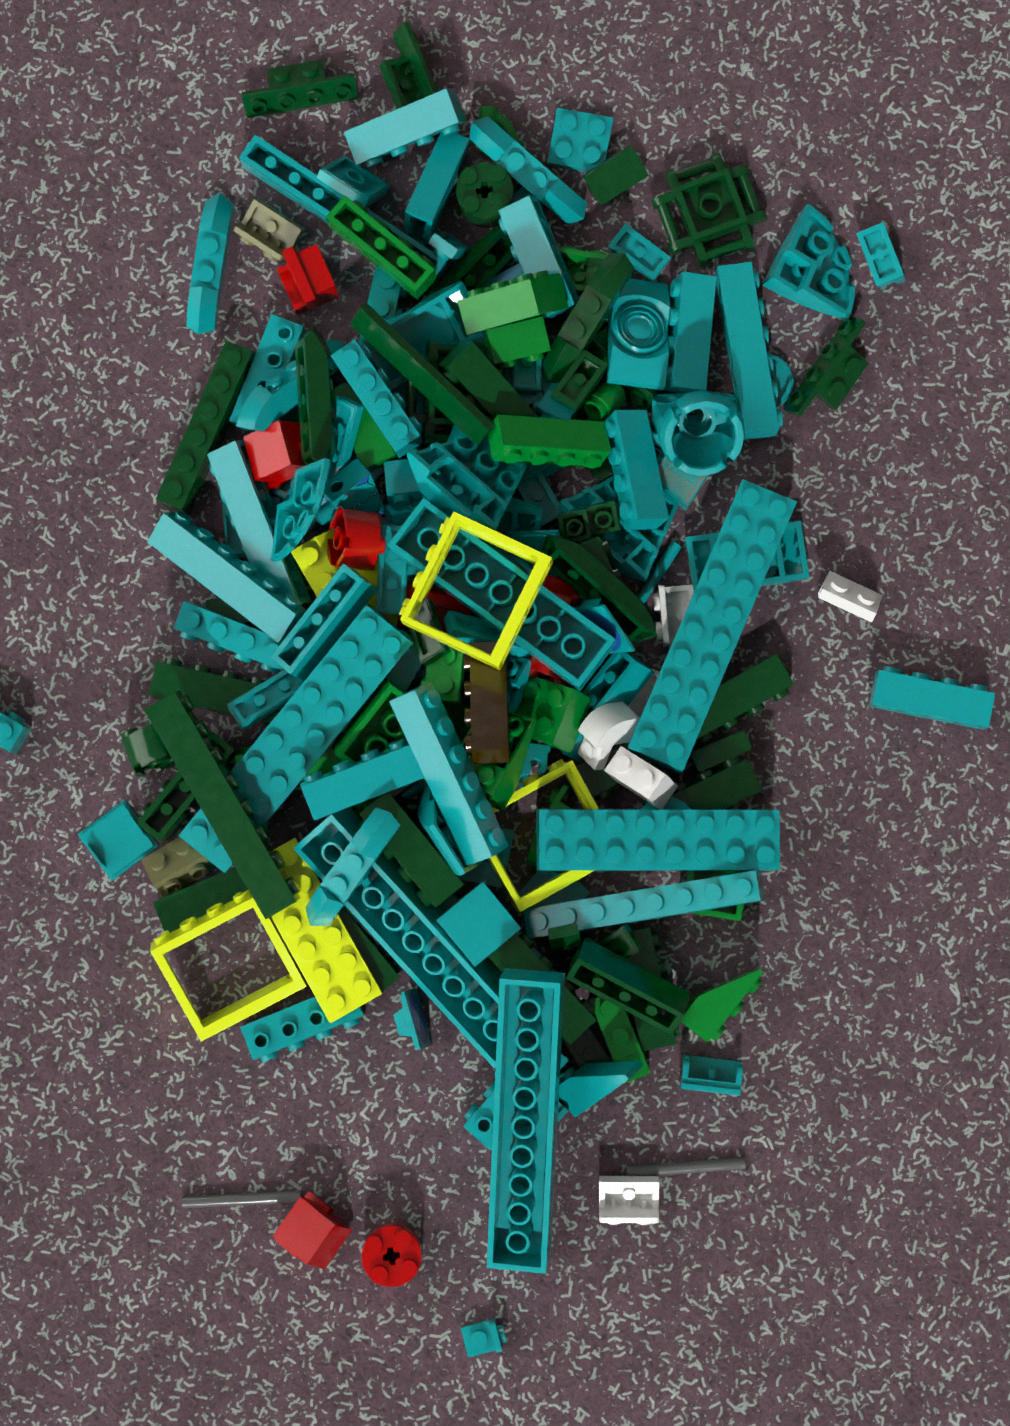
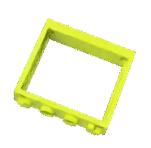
(436, 557)
(566, 878)
(251, 1003)

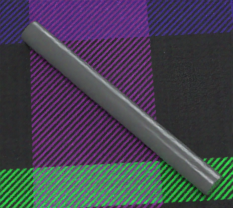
(687, 1167)
(240, 1199)

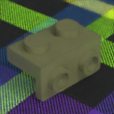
(268, 230)
(175, 866)

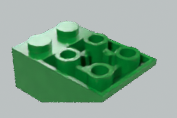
(502, 779)
(713, 1006)

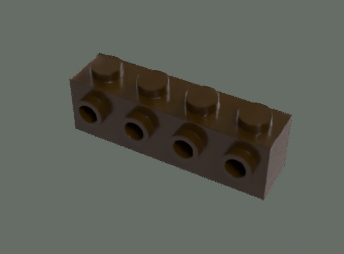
(488, 709)

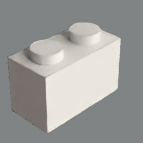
(641, 778)

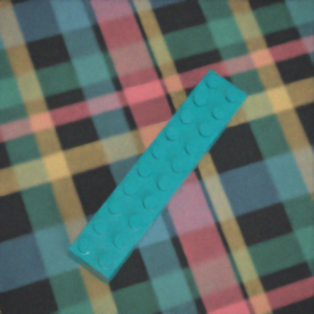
(711, 627)
(308, 723)
(412, 935)
(525, 1120)

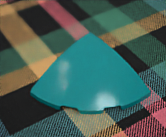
(813, 267)
(299, 512)

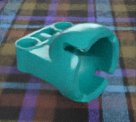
(699, 441)

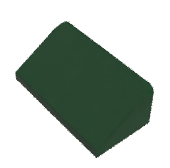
(615, 175)
(720, 751)

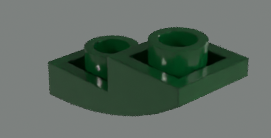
(588, 521)

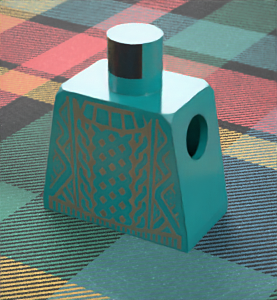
(676, 483)

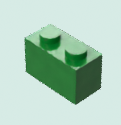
(516, 341)

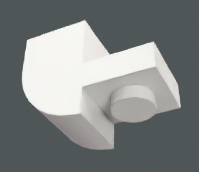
(602, 729)

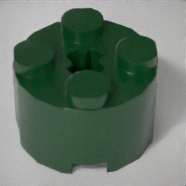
(478, 180)
(145, 750)

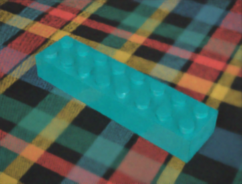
(490, 589)
(657, 840)

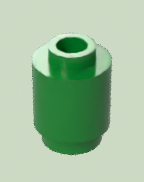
(604, 401)

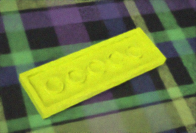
(323, 952)

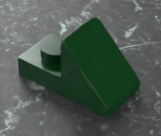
(579, 381)

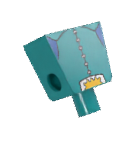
(351, 490)

